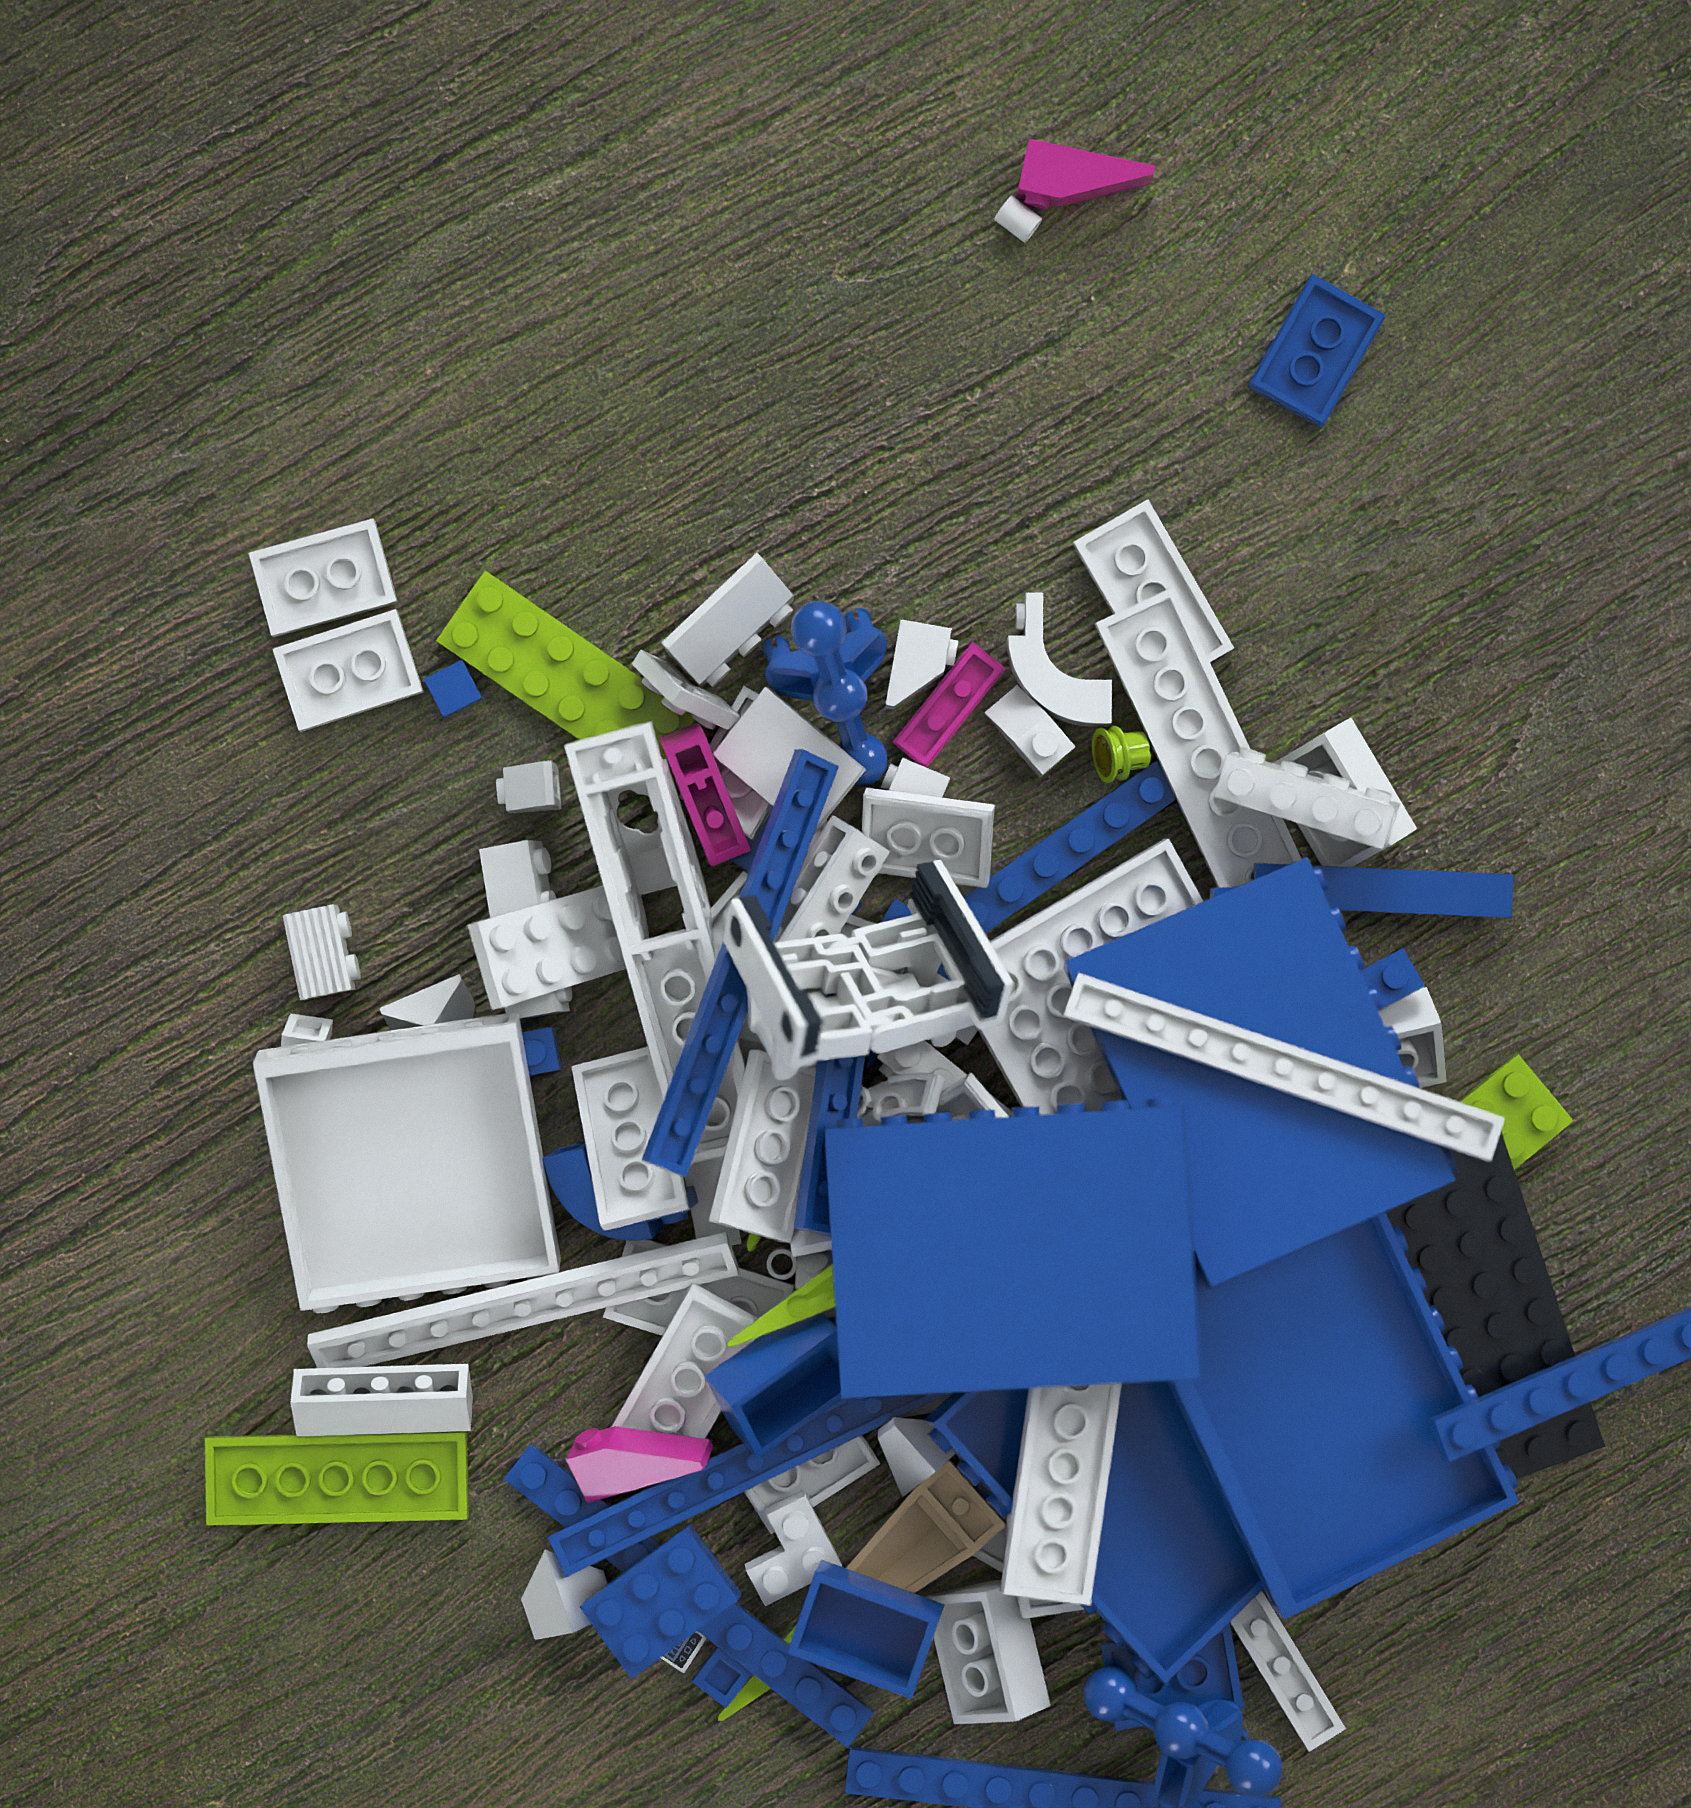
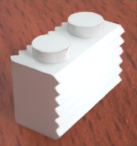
(321, 952)

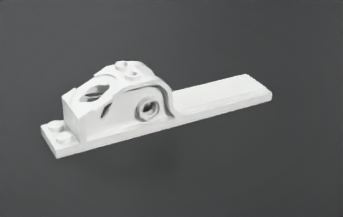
(672, 968)

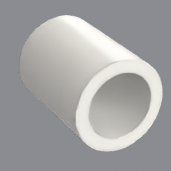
(1018, 219)
(781, 1276)

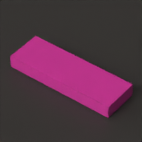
(949, 705)

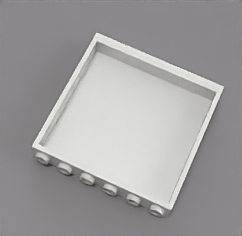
(408, 1162)

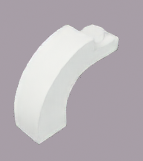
(1058, 694)

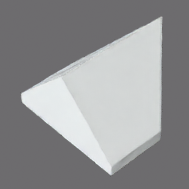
(433, 1005)
(911, 1452)
(555, 1600)

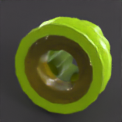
(1119, 752)

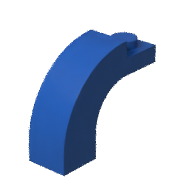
(573, 1185)

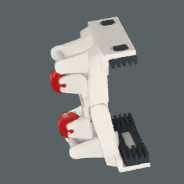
(870, 1001)

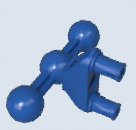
(833, 674)
(1190, 1740)

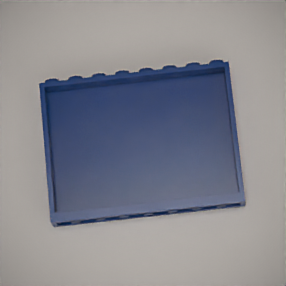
(1263, 1162)
(1013, 1250)
(1323, 1415)
(1167, 1546)

